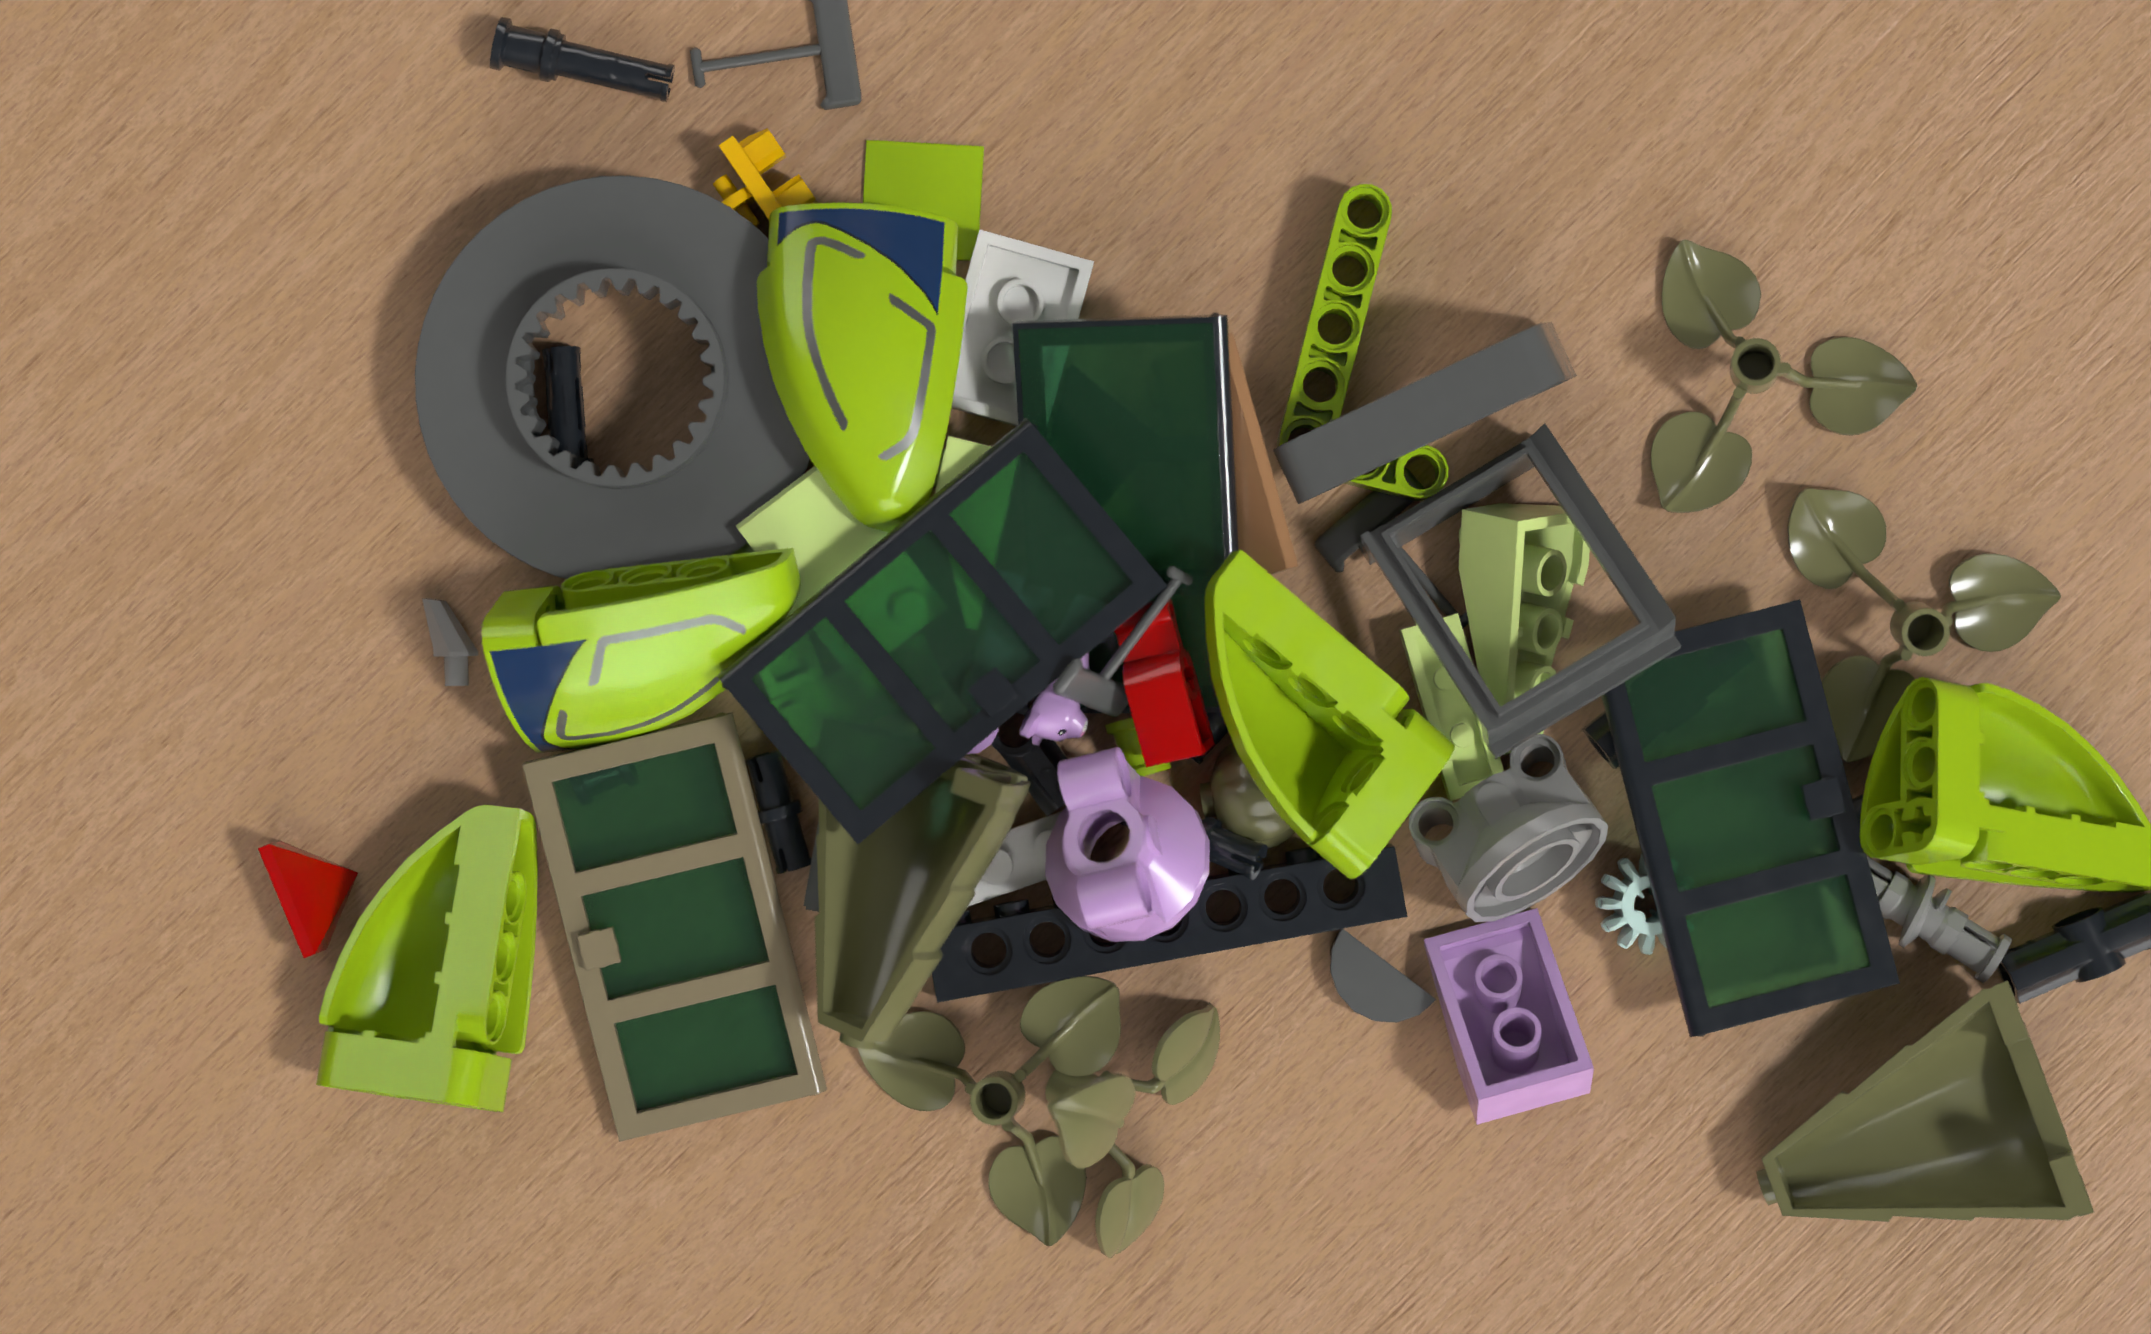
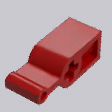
(1164, 691)

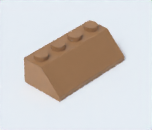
(1260, 515)

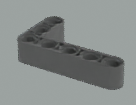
(1425, 411)

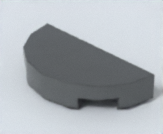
(1372, 984)

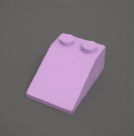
(1508, 1016)

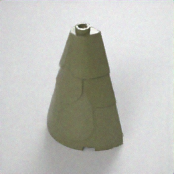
(902, 893)
(1938, 1133)

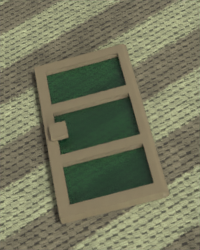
(675, 926)

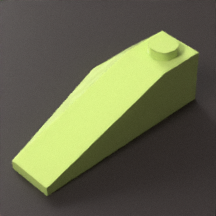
(1517, 589)

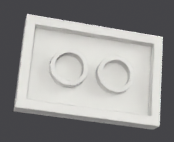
(1008, 285)

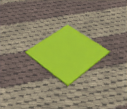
(929, 179)

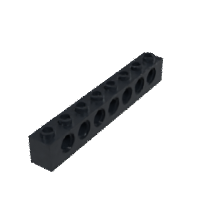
(1375, 899)

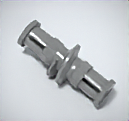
(1941, 926)

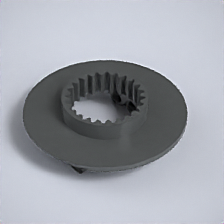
(480, 366)

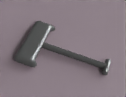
(834, 47)
(1369, 514)
(1099, 690)

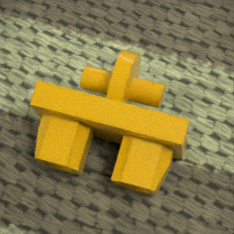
(750, 160)

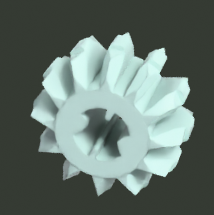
(1625, 915)

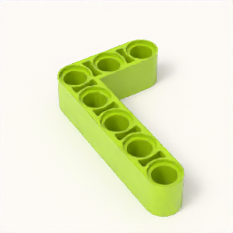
(1338, 359)

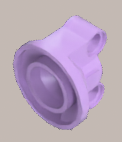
(1157, 872)

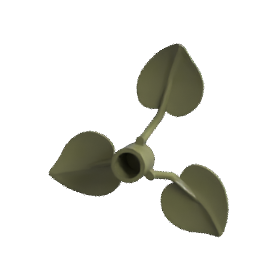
(1708, 298)
(1993, 596)
(1074, 1026)
(1094, 1107)

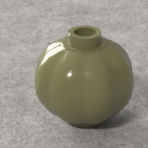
(1239, 802)

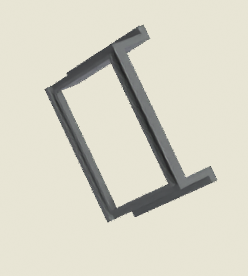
(1581, 681)

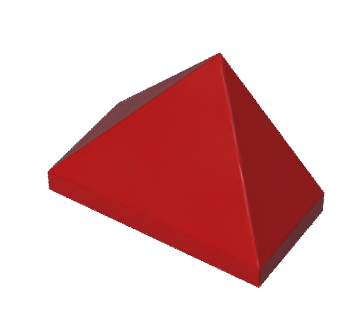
(309, 892)

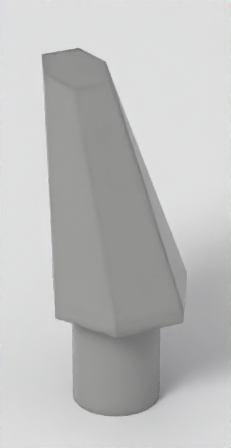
(449, 641)

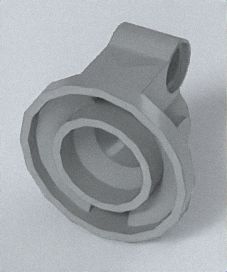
(1512, 834)

